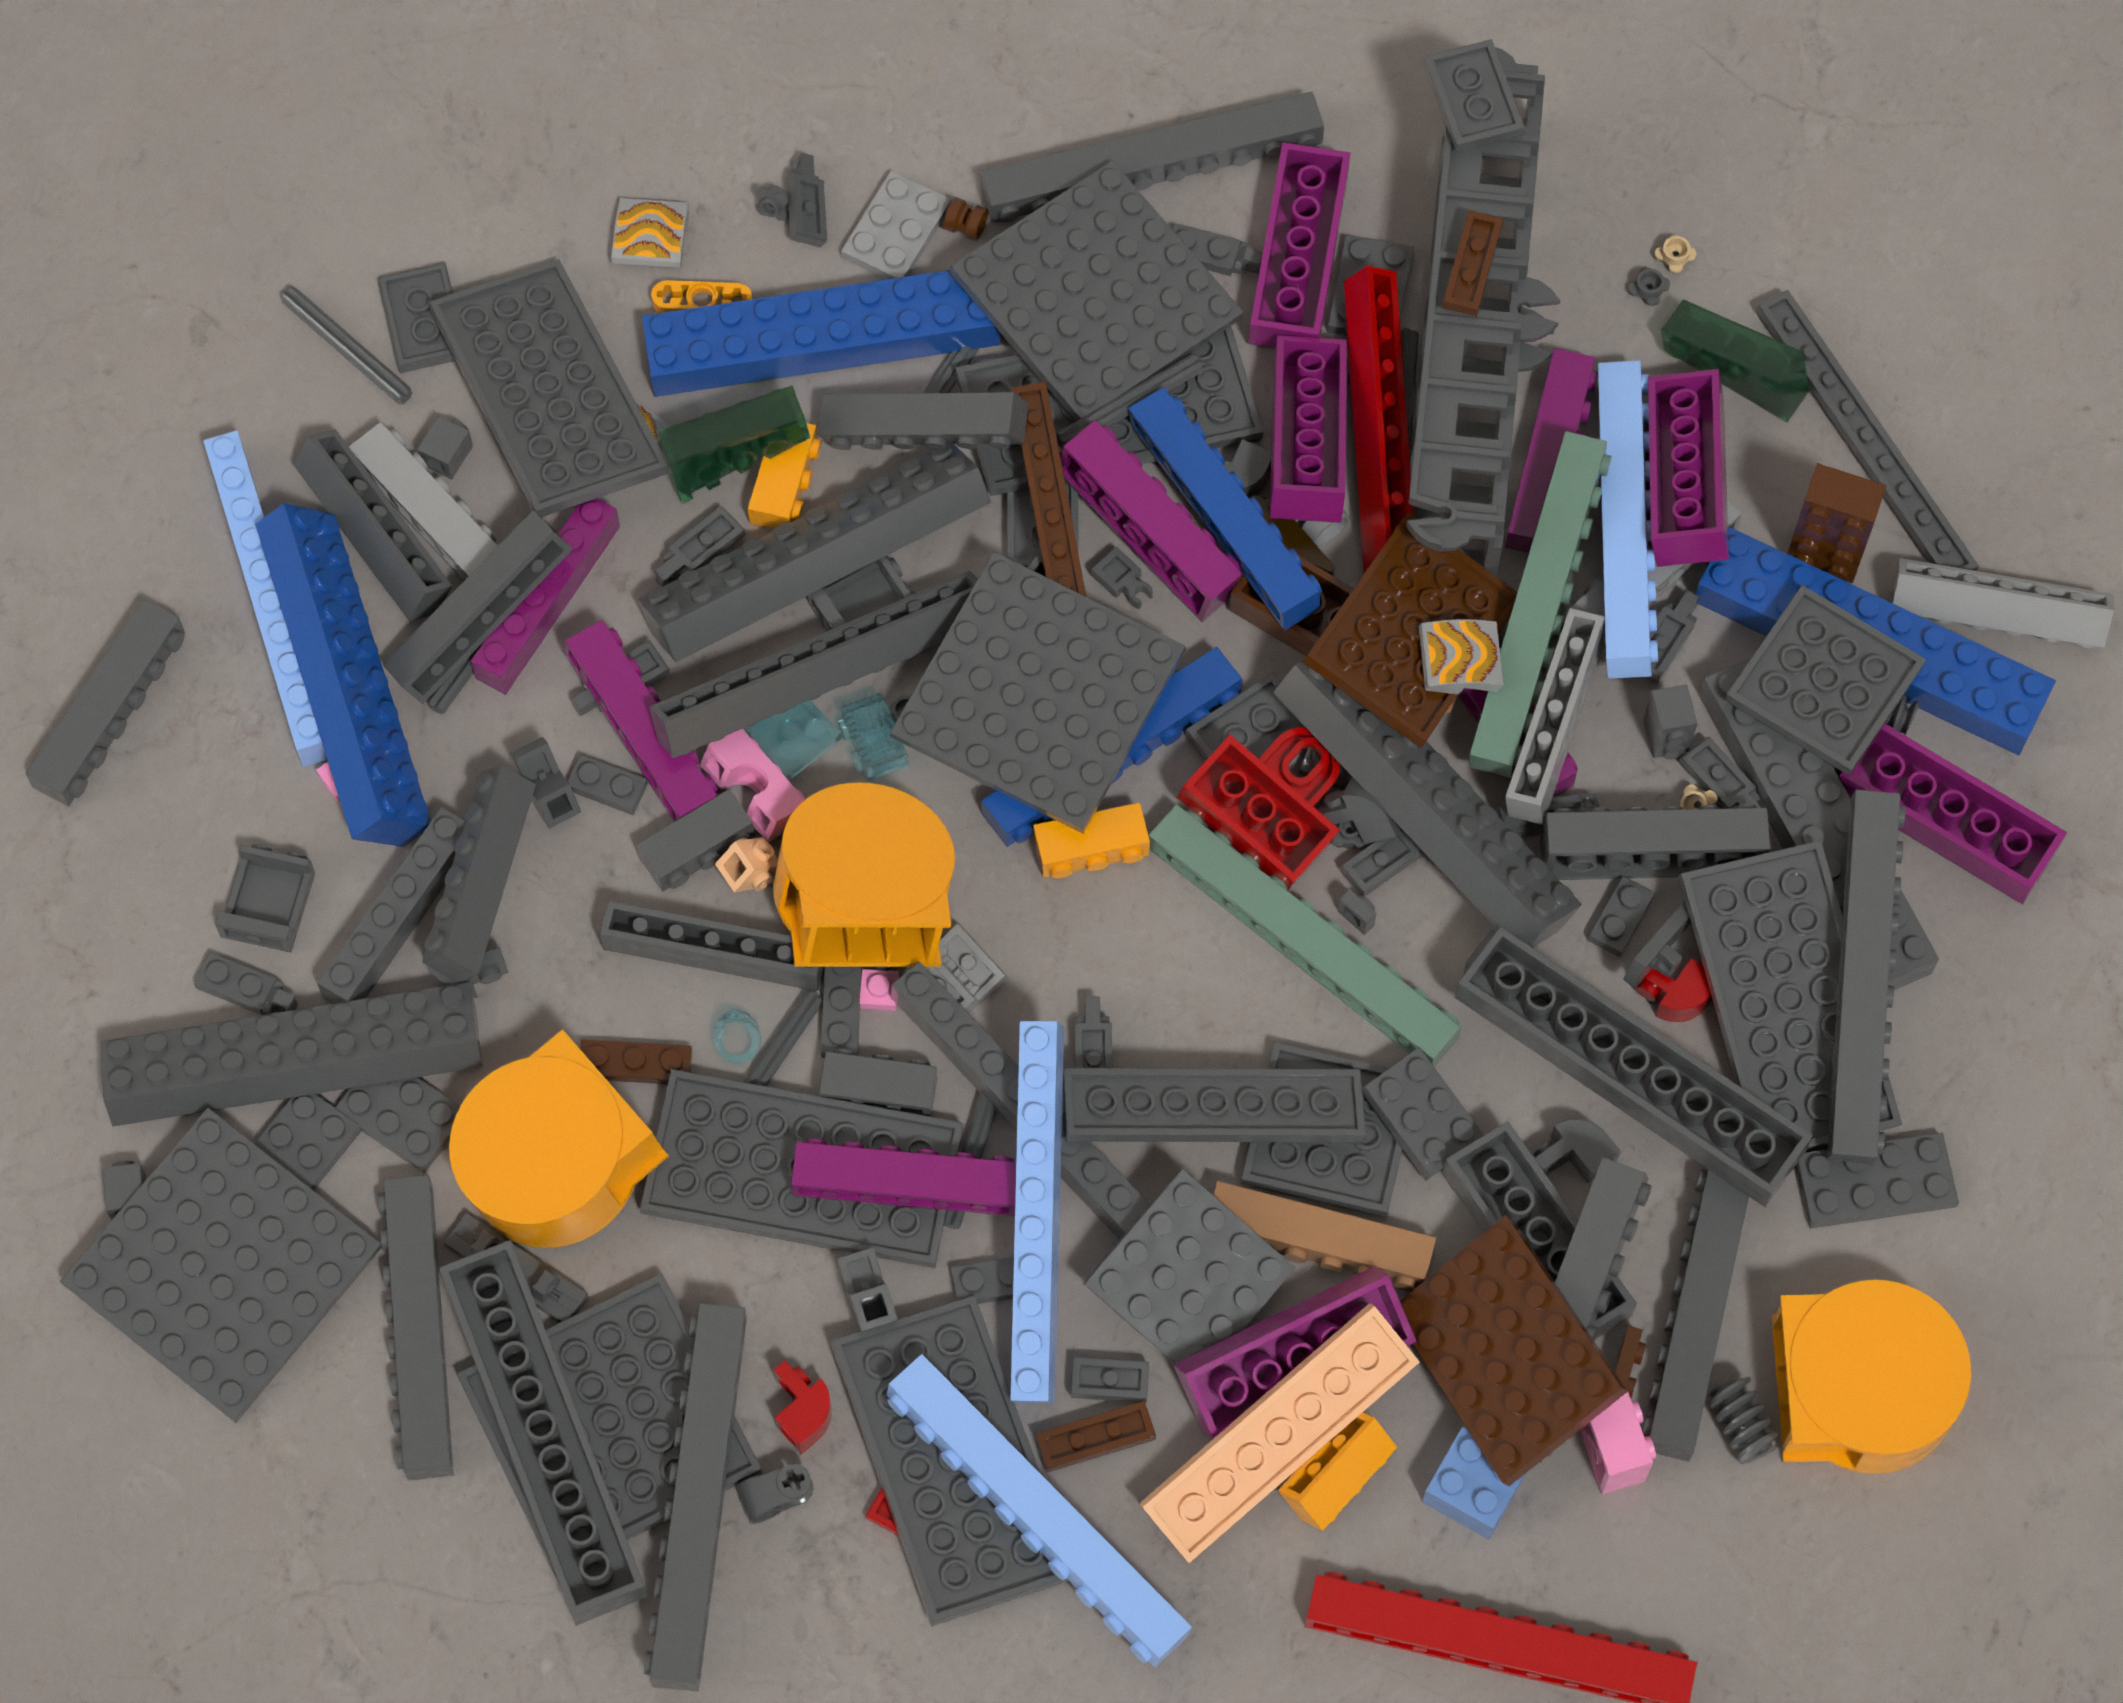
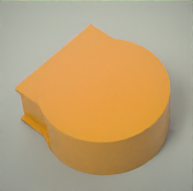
(864, 879)
(549, 1148)
(1867, 1376)

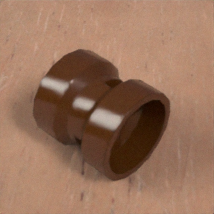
(965, 219)

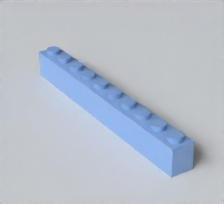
(242, 513)
(1625, 522)
(1037, 1212)
(1038, 1511)

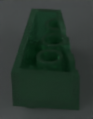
(1747, 360)
(732, 439)

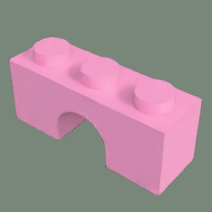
(742, 762)

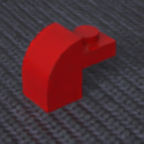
(1678, 998)
(809, 1413)

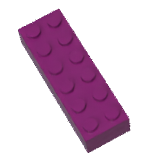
(1299, 244)
(1308, 429)
(1687, 468)
(1149, 520)
(1959, 814)
(1245, 1366)

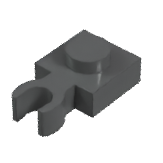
(1119, 575)

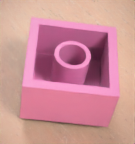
(1618, 1447)

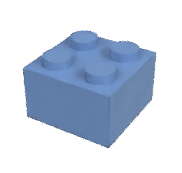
(1470, 1488)

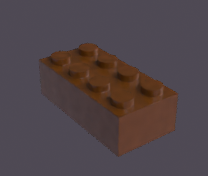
(1836, 521)
(1304, 634)

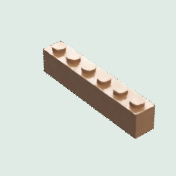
(1331, 1237)

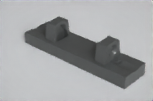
(1658, 951)
(549, 1290)

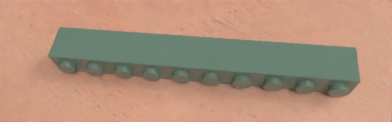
(1539, 602)
(1303, 936)

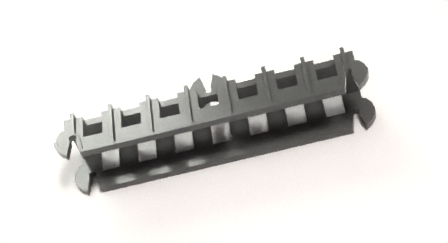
(1447, 378)

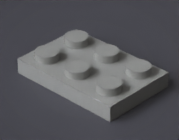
(896, 227)

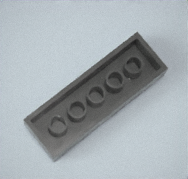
(1650, 841)
(1503, 1178)

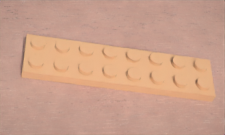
(1279, 1432)

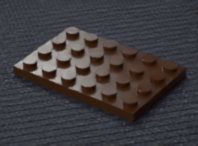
(1375, 639)
(1509, 1351)

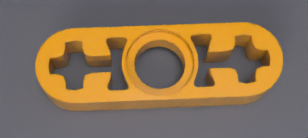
(692, 288)

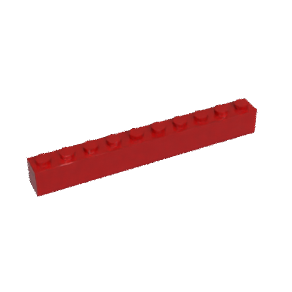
(1377, 405)
(1498, 1642)

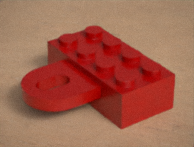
(1264, 804)

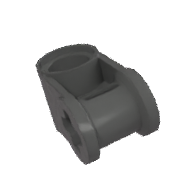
(770, 1492)

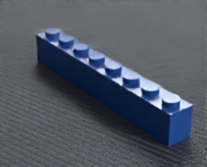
(1225, 507)
(1185, 701)

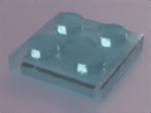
(795, 737)

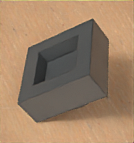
(1357, 911)

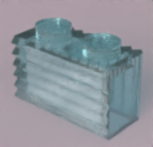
(869, 729)

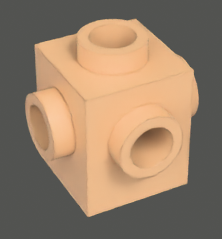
(748, 864)

